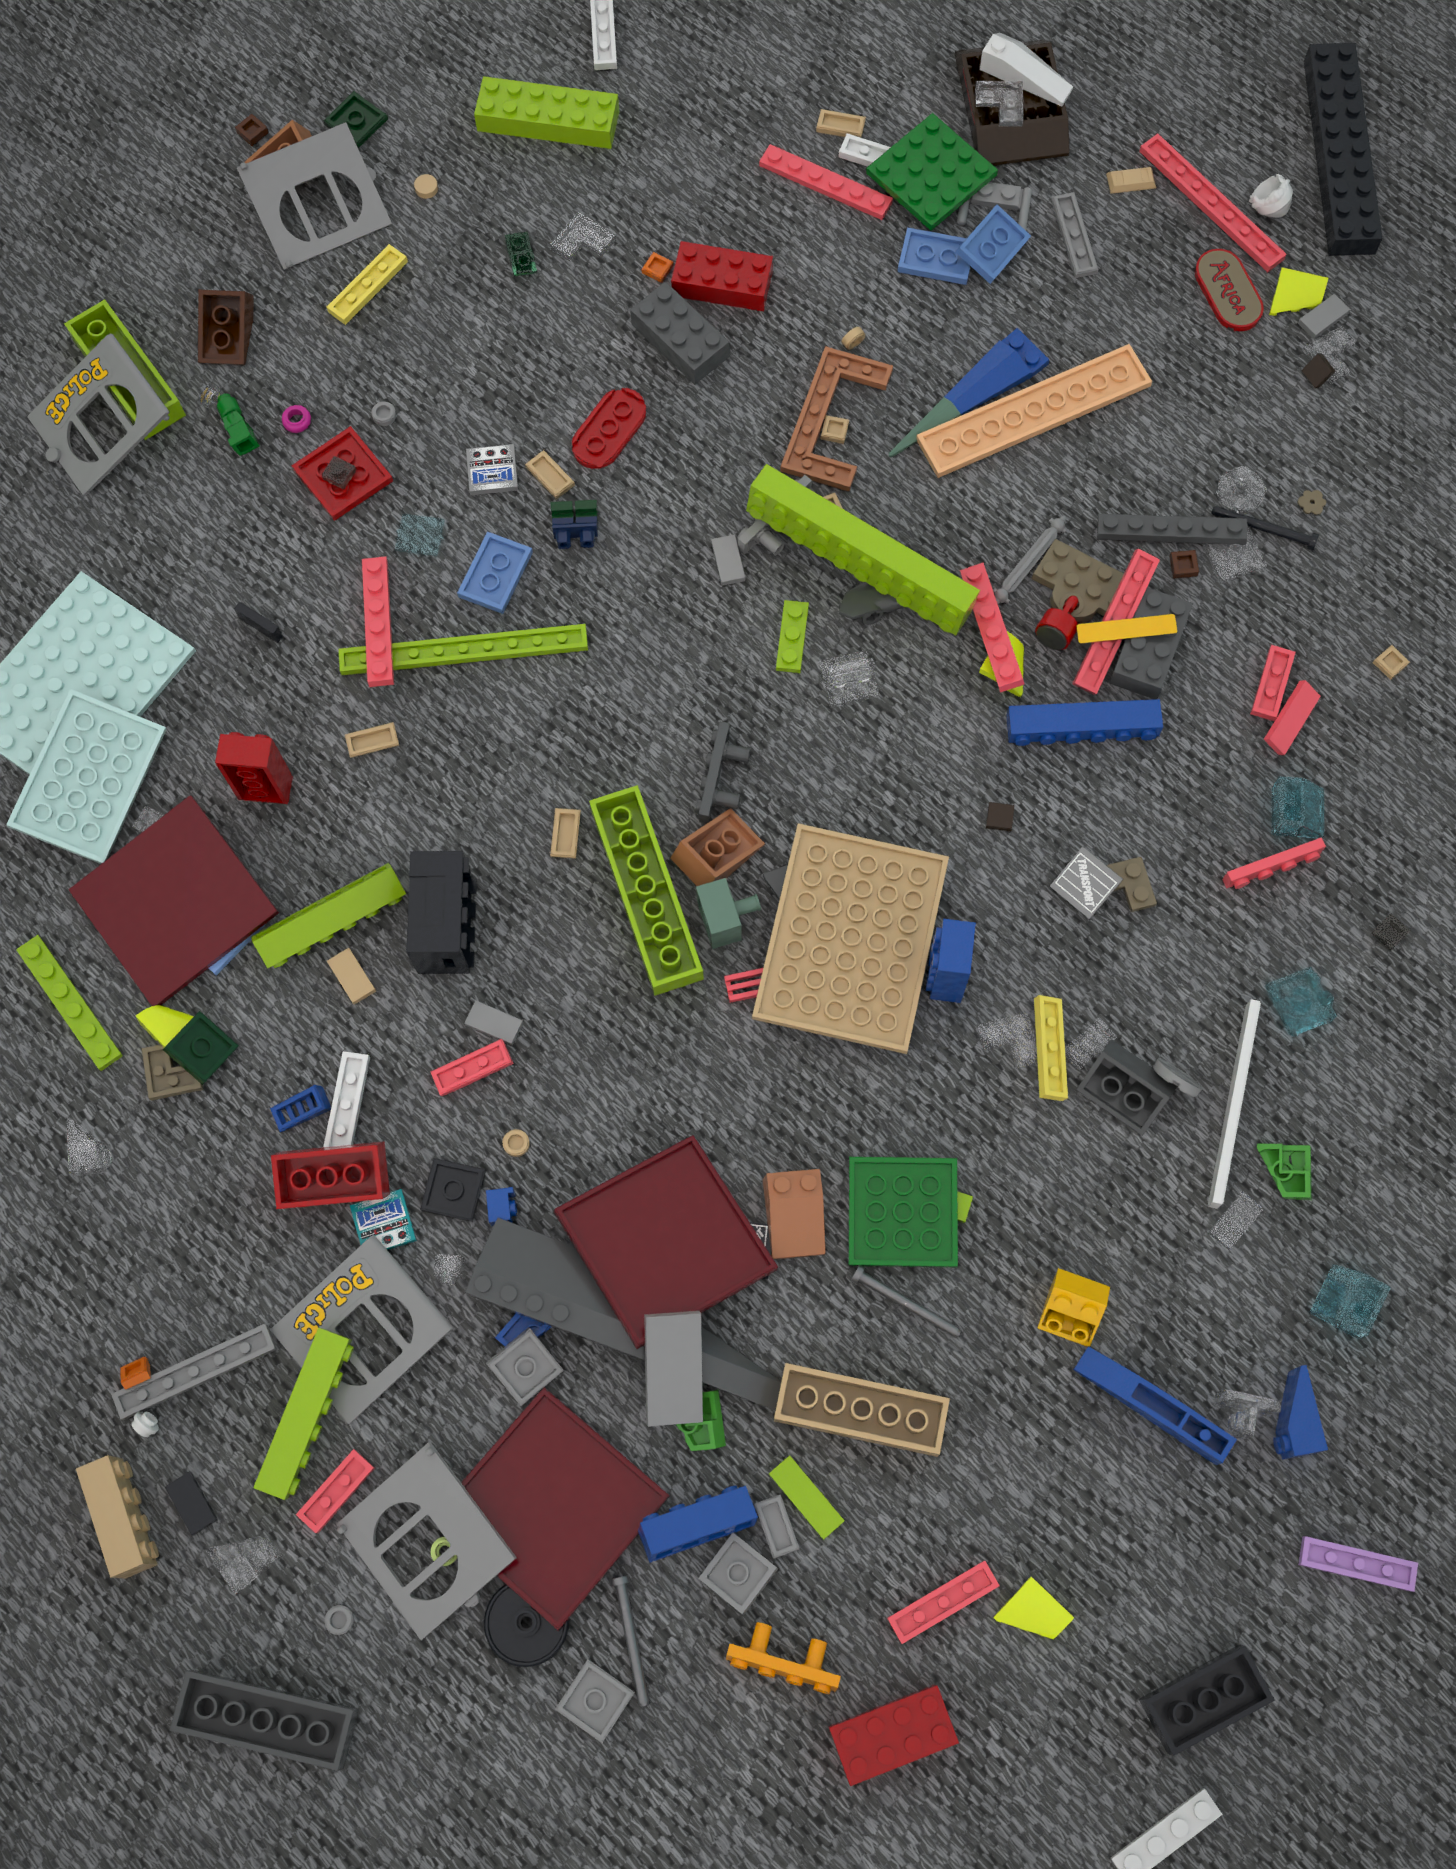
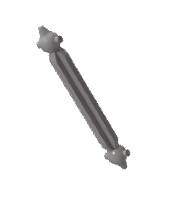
(1030, 559)

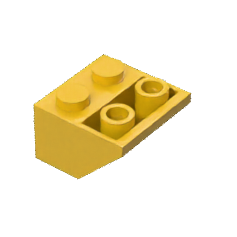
(1074, 1307)

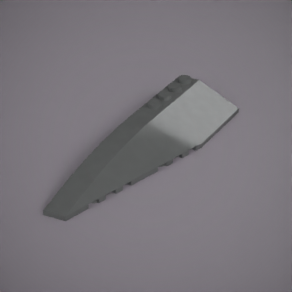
(554, 1286)

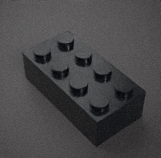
(1206, 1700)

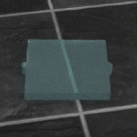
(419, 534)

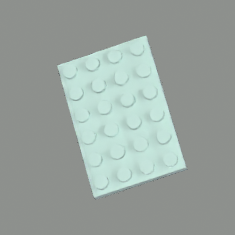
(86, 777)

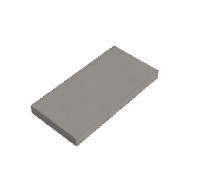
(673, 1368)

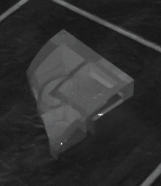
(245, 1560)

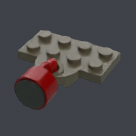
(1079, 592)

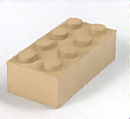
(117, 1516)

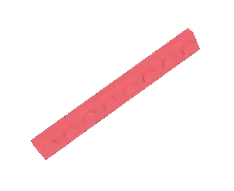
(1212, 203)

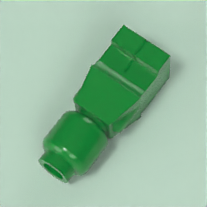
(242, 435)

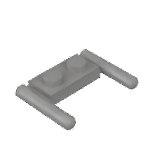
(1003, 195)

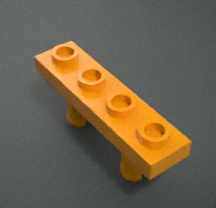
(795, 1673)

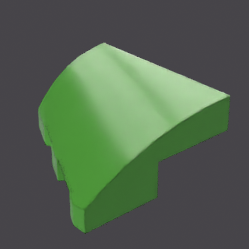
(1294, 1180)
(710, 1432)

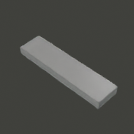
(1074, 235)

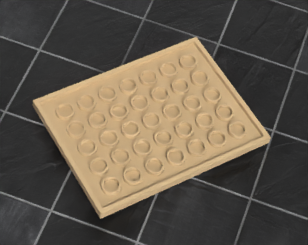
(851, 938)

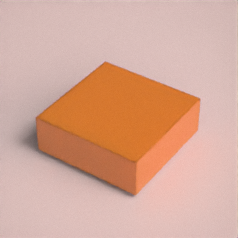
(657, 267)
(135, 1373)

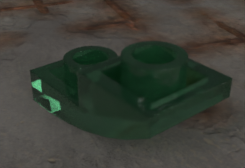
(520, 254)

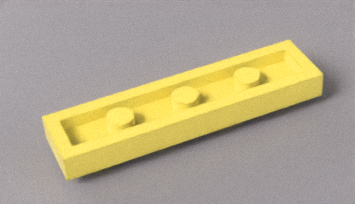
(367, 284)
(1050, 1048)

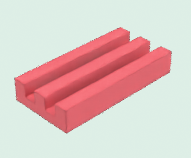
(740, 976)

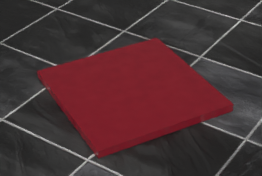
(173, 901)
(665, 1238)
(560, 1505)

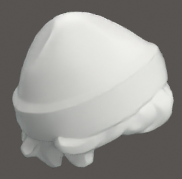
(1272, 197)

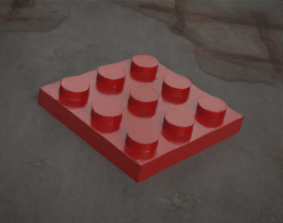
(366, 481)

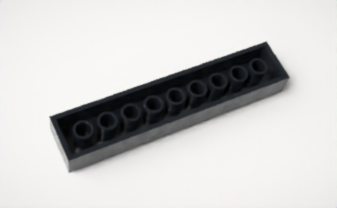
(1342, 149)

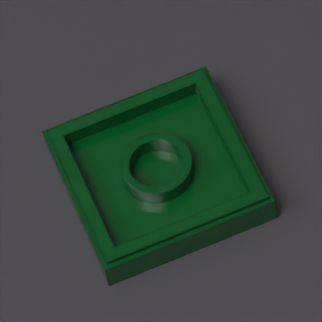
(360, 115)
(200, 1047)

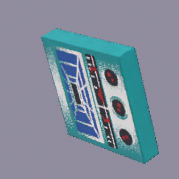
(385, 1219)

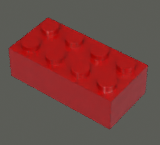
(722, 276)
(254, 768)
(330, 1175)
(893, 1734)

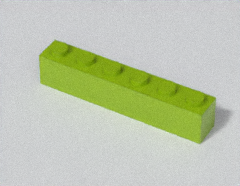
(328, 915)
(302, 1414)

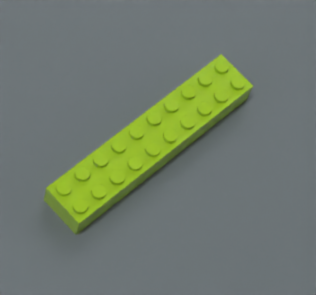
(861, 550)

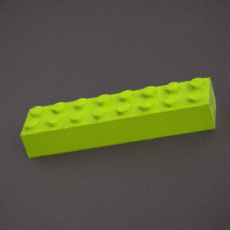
(646, 890)

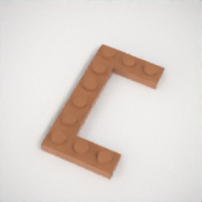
(799, 455)

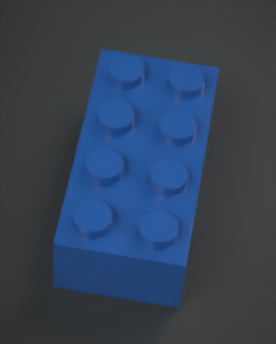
(950, 960)

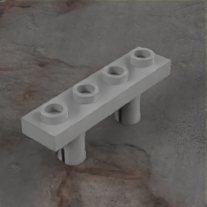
(760, 531)

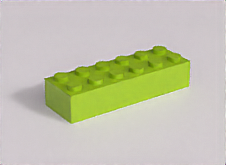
(547, 112)
(91, 328)

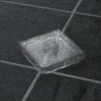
(1234, 560)

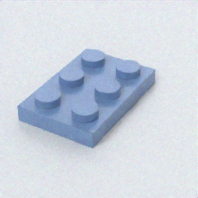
(993, 244)
(933, 256)
(495, 572)

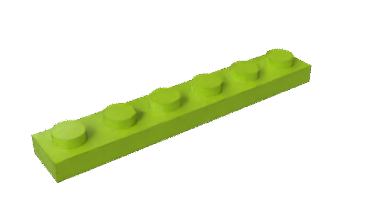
(69, 1003)

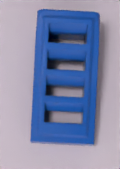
(320, 1097)

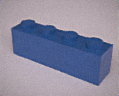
(697, 1523)

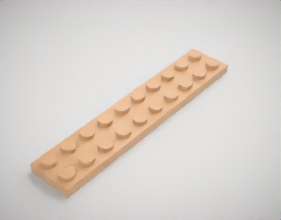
(1033, 410)

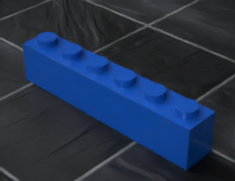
(1084, 721)

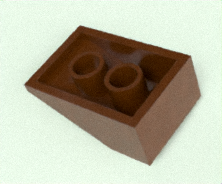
(224, 326)

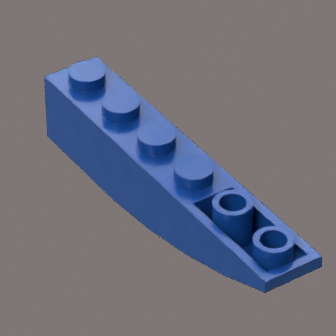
(1156, 1406)

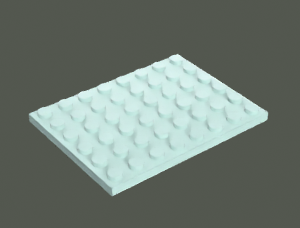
(85, 645)

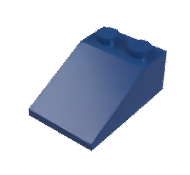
(1299, 1423)

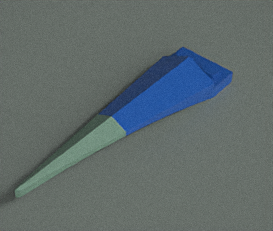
(1002, 368)

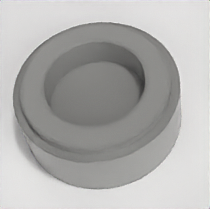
(383, 413)
(339, 1620)

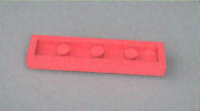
(1284, 860)
(943, 1602)

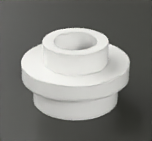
(145, 1424)

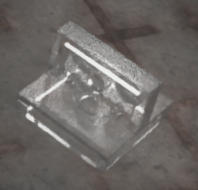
(849, 679)
(1246, 1409)

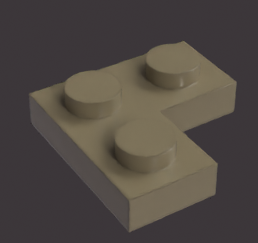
(1135, 883)
(163, 1078)

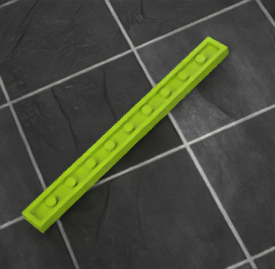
(473, 648)

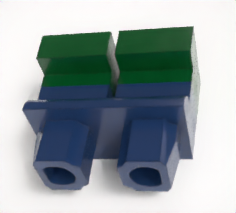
(586, 522)

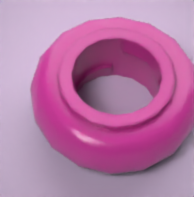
(299, 426)

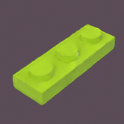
(792, 636)

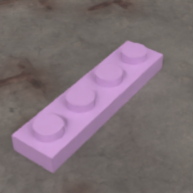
(1358, 1564)

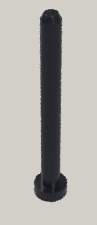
(1269, 527)

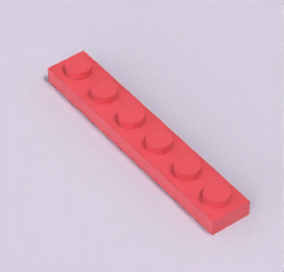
(826, 182)
(1121, 607)
(377, 622)
(993, 630)

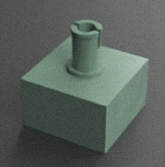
(722, 913)

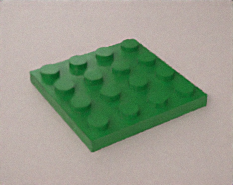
(931, 171)
(903, 1212)

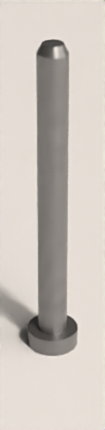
(905, 1302)
(631, 1638)

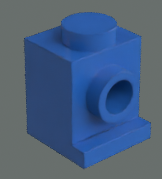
(501, 1205)

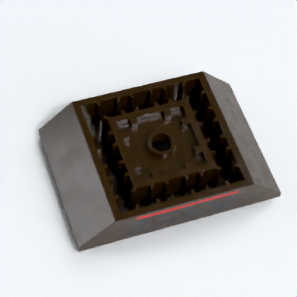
(1044, 122)

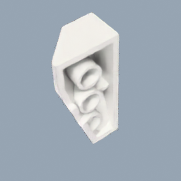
(1014, 61)

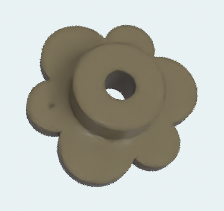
(1314, 497)

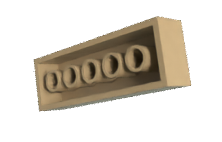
(862, 1410)

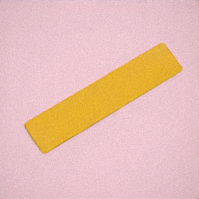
(1126, 628)

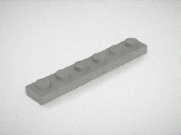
(194, 1371)

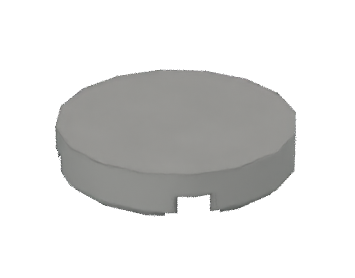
(1178, 1077)

